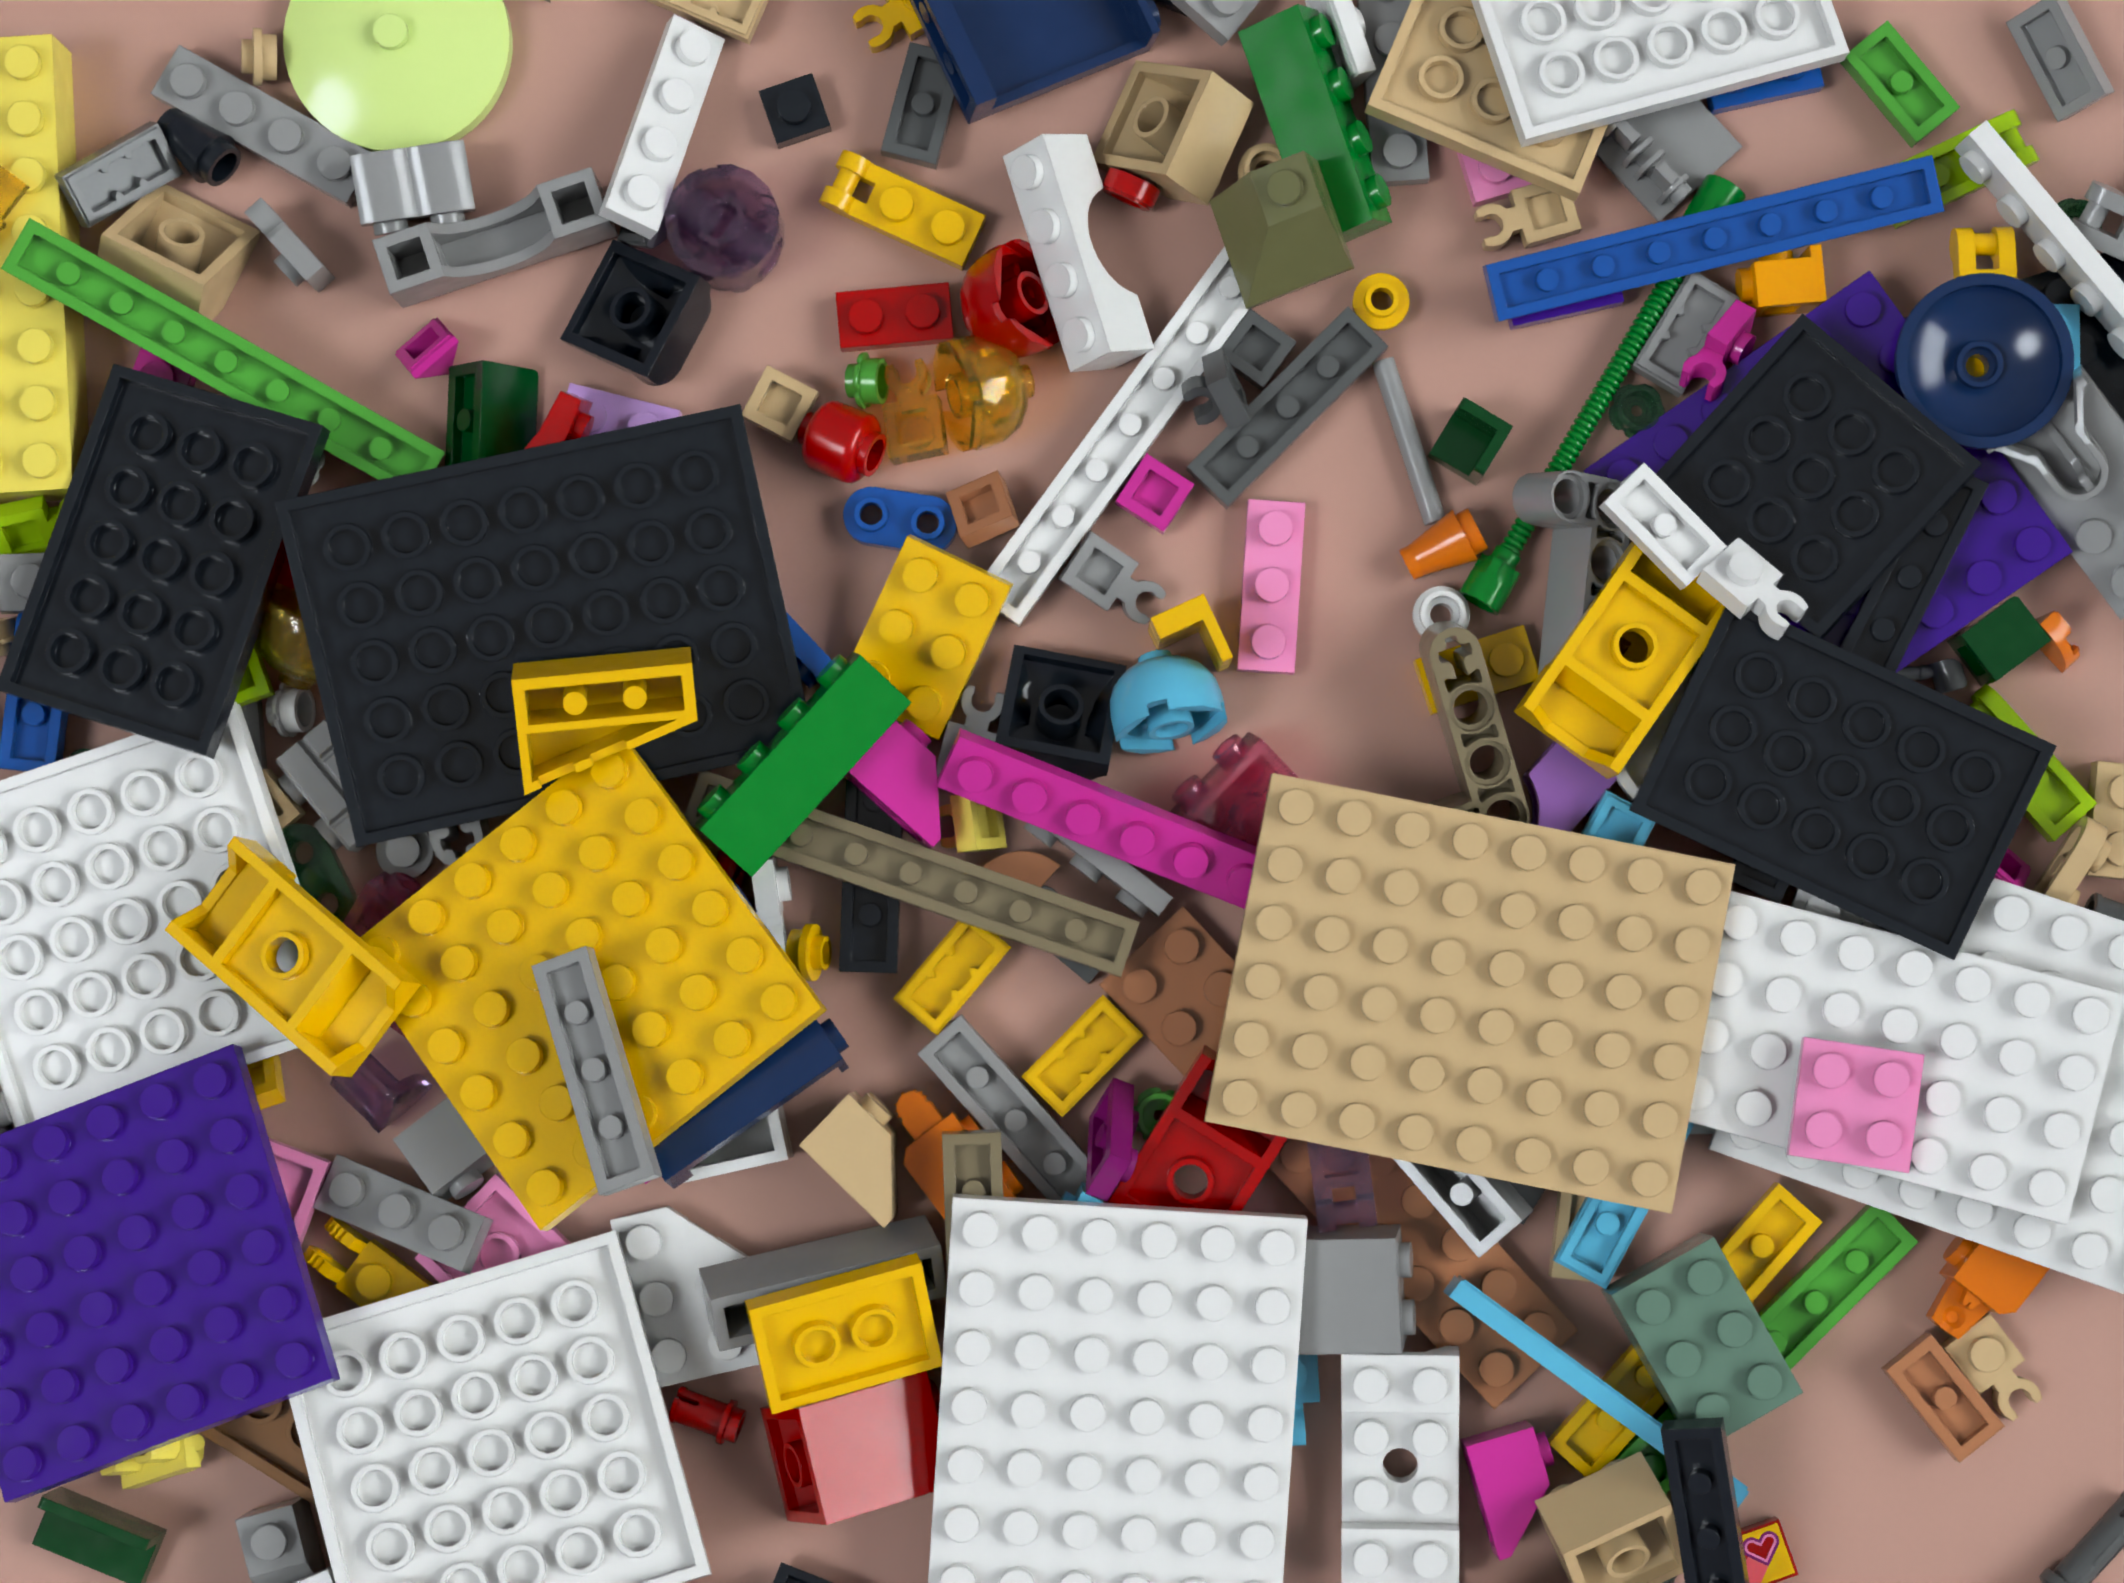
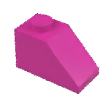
(902, 780)
(1507, 1478)

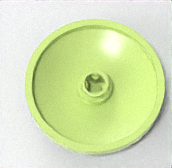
(398, 67)

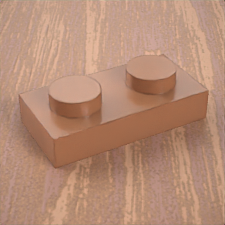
(1942, 1397)

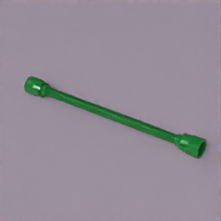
(1495, 575)

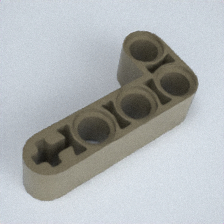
(1477, 730)

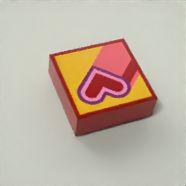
(1767, 1552)

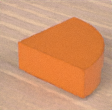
(2058, 649)

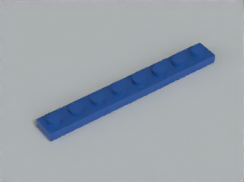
(1713, 238)

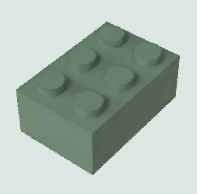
(1701, 1336)

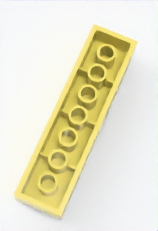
(39, 337)

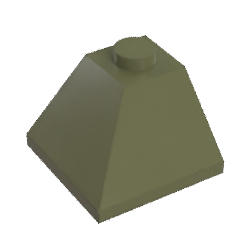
(1281, 229)

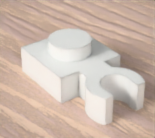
(1749, 582)
(770, 889)

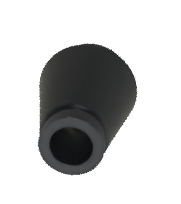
(200, 148)

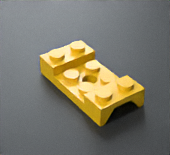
(1594, 696)
(335, 995)

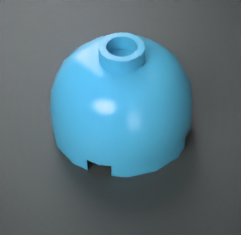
(1165, 701)

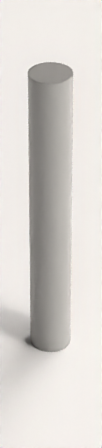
(1408, 440)

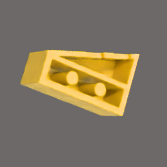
(577, 704)

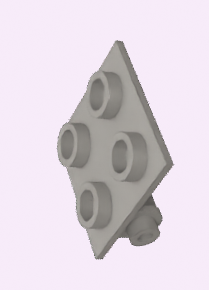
(1666, 154)

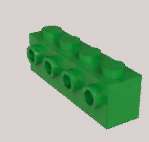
(1312, 112)
(802, 762)

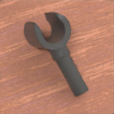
(1946, 674)

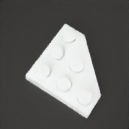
(664, 1265)

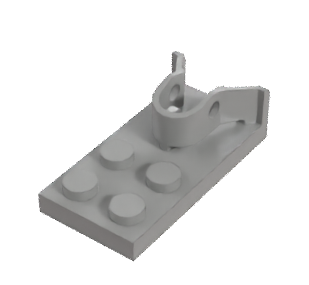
(2079, 482)

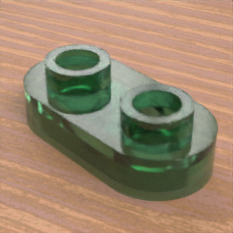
(324, 871)

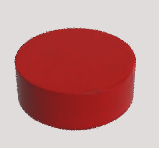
(1130, 189)

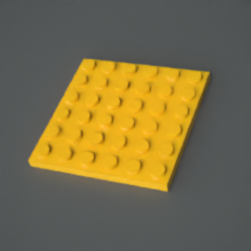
(678, 946)

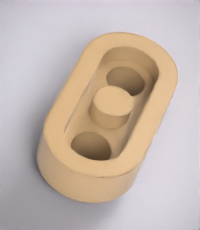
(2081, 851)

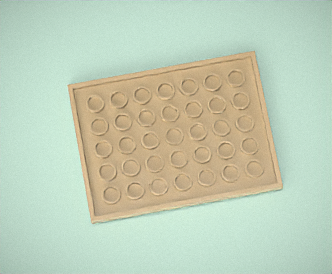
(1470, 993)

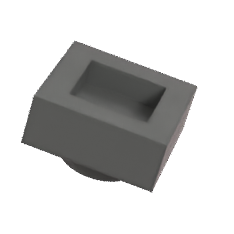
(1257, 349)

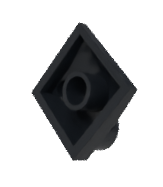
(640, 314)
(1060, 710)

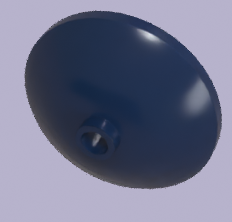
(2014, 336)

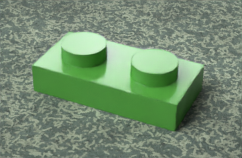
(1899, 84)

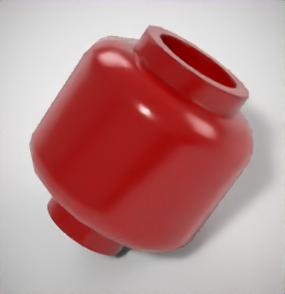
(842, 442)

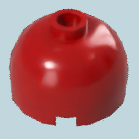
(1007, 300)

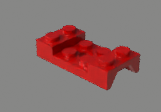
(1228, 1155)

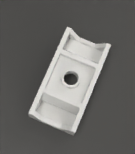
(1410, 1523)

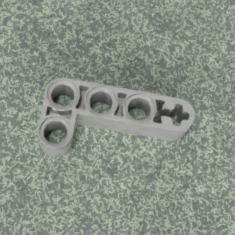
(1582, 545)

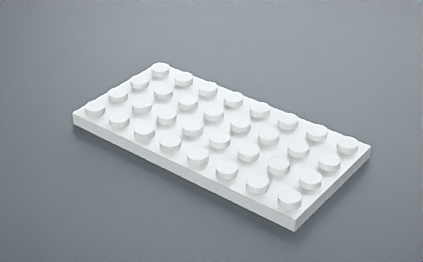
(2006, 1049)

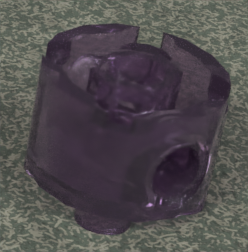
(725, 227)

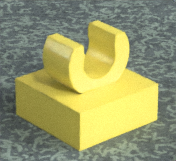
(975, 826)

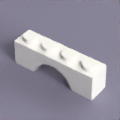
(1093, 314)

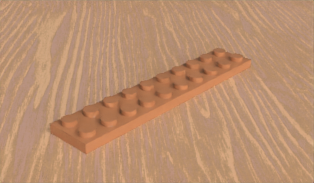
(1178, 998)

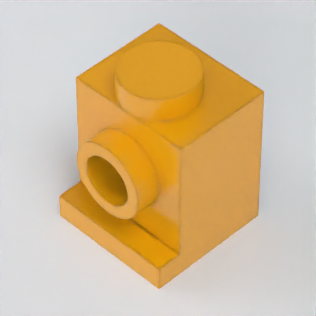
(1783, 283)

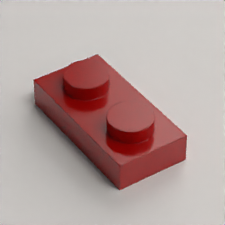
(894, 317)

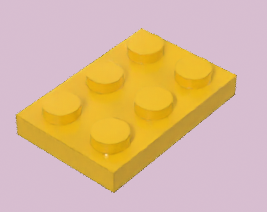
(931, 629)
(844, 1333)

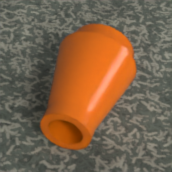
(1444, 545)

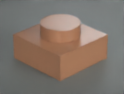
(982, 509)

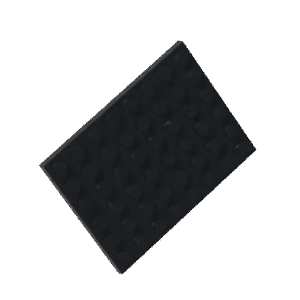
(542, 553)

